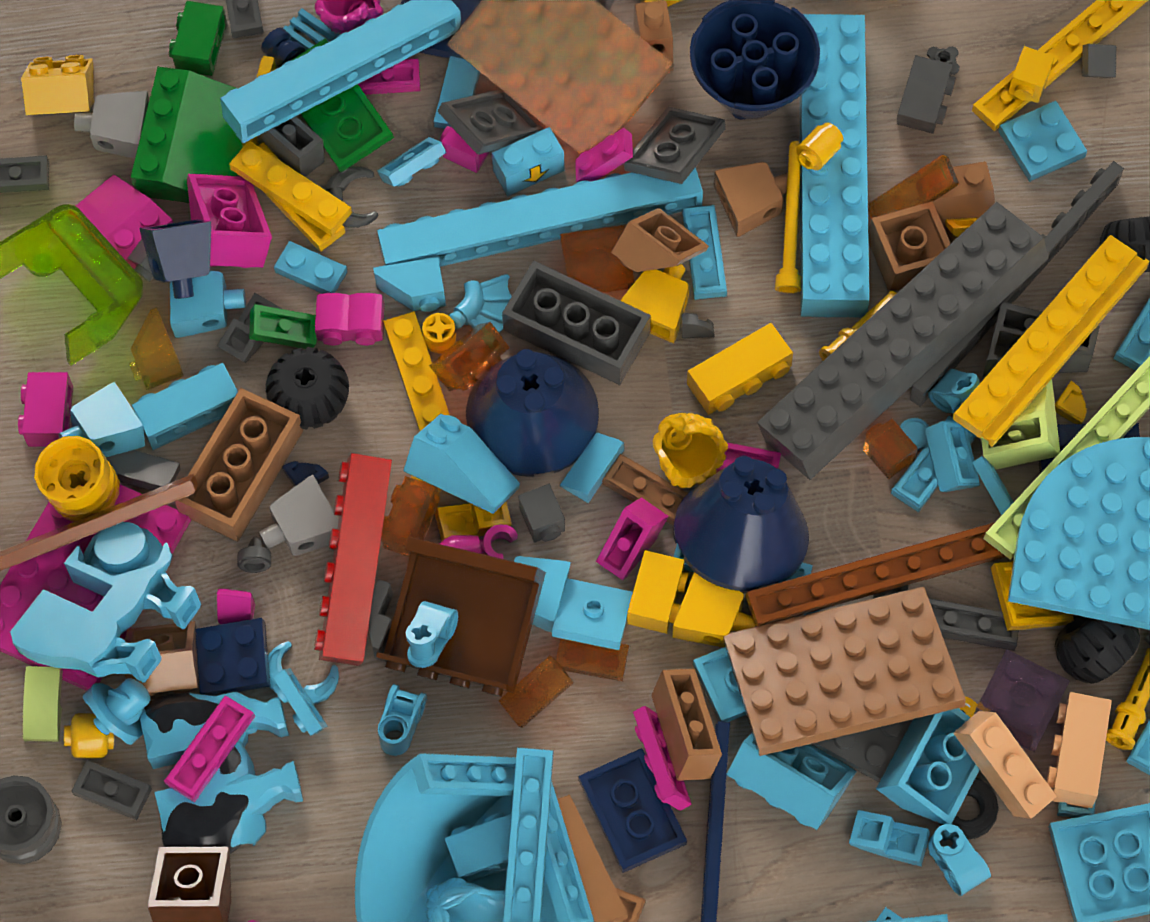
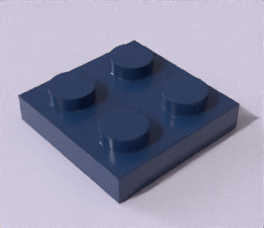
(232, 657)

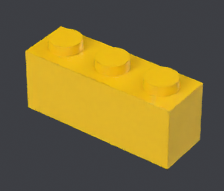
(740, 369)

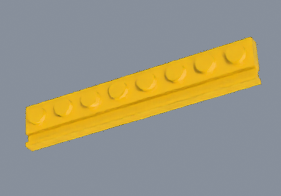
(1050, 341)

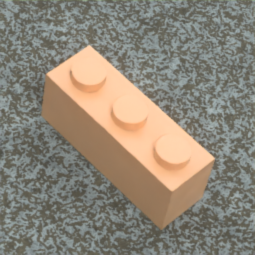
(1079, 749)
(1005, 764)

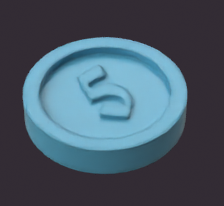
(915, 430)

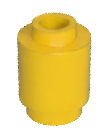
(819, 146)

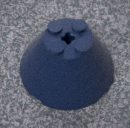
(754, 56)
(533, 412)
(742, 527)

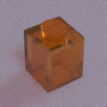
(889, 448)

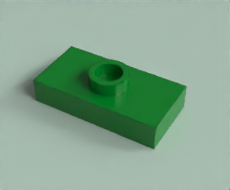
(282, 327)

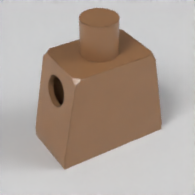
(654, 25)
(750, 195)

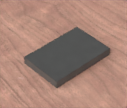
(489, 120)
(675, 145)

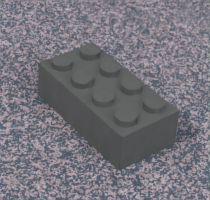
(576, 322)

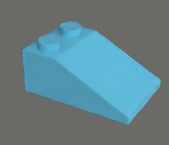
(460, 464)

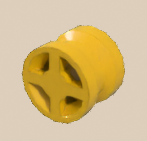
(438, 325)

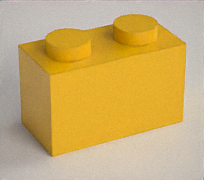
(656, 591)

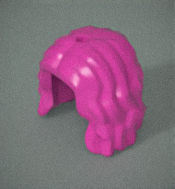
(347, 15)

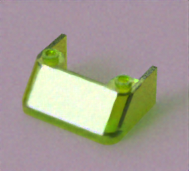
(73, 244)

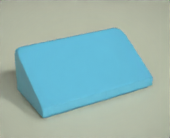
(952, 456)
(592, 466)

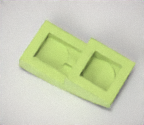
(42, 704)

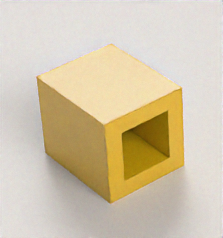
(1031, 75)

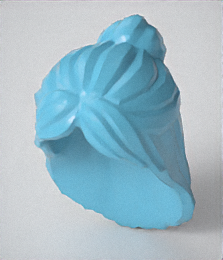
(464, 902)

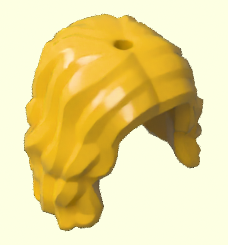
(689, 448)

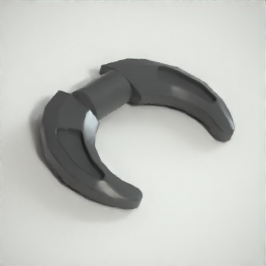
(340, 181)

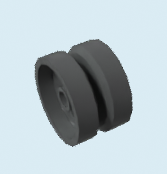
(36, 817)

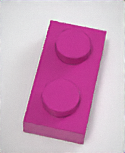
(604, 156)

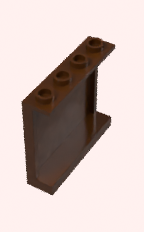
(494, 609)

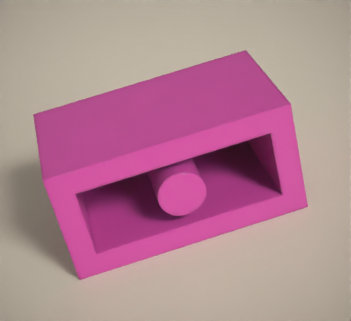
(46, 407)

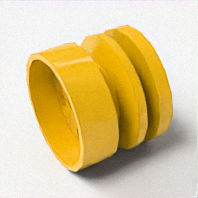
(67, 466)

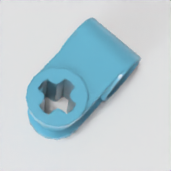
(953, 390)
(430, 633)
(401, 713)
(960, 862)

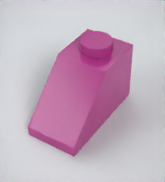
(631, 536)

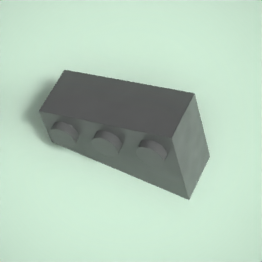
(1013, 323)

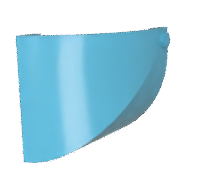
(419, 808)

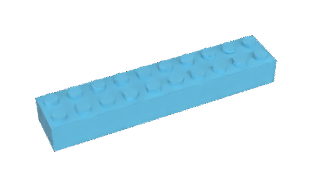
(836, 196)

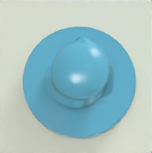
(118, 708)

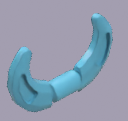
(317, 692)

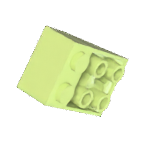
(1030, 436)

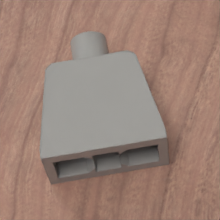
(115, 122)
(300, 519)

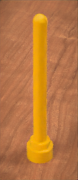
(788, 278)

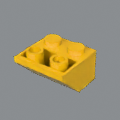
(58, 85)

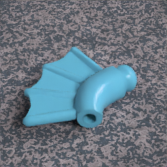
(483, 303)

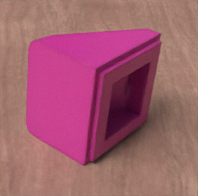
(234, 606)

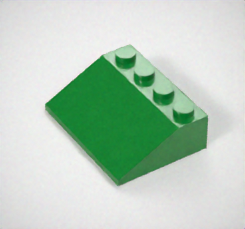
(183, 135)

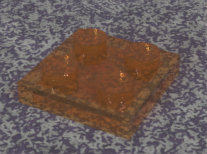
(590, 259)

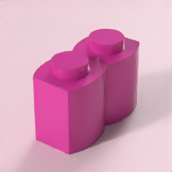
(349, 318)

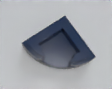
(300, 471)

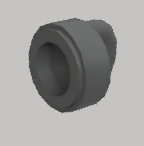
(254, 557)

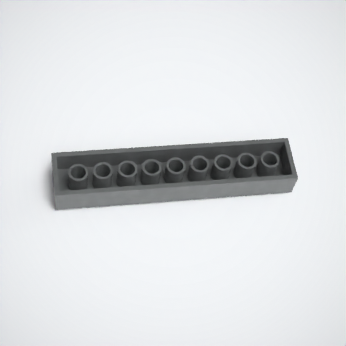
(903, 340)

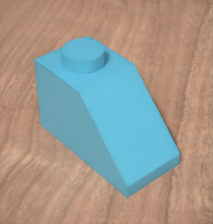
(413, 283)

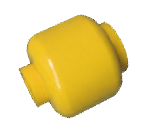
(85, 737)

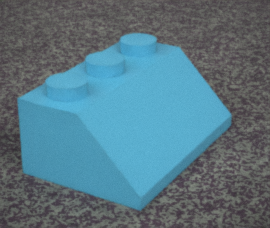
(930, 768)
(795, 779)

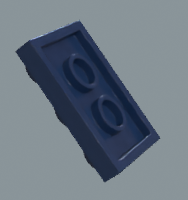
(630, 812)

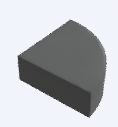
(694, 328)

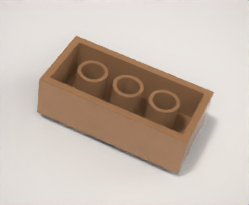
(240, 463)

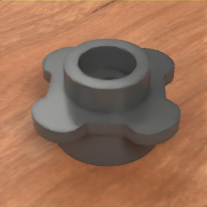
(948, 54)

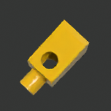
(662, 297)
(710, 613)

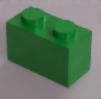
(198, 37)

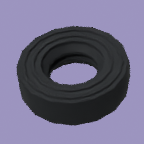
(988, 811)

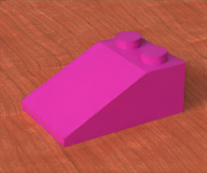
(120, 213)
(237, 220)

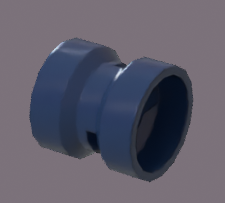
(281, 47)

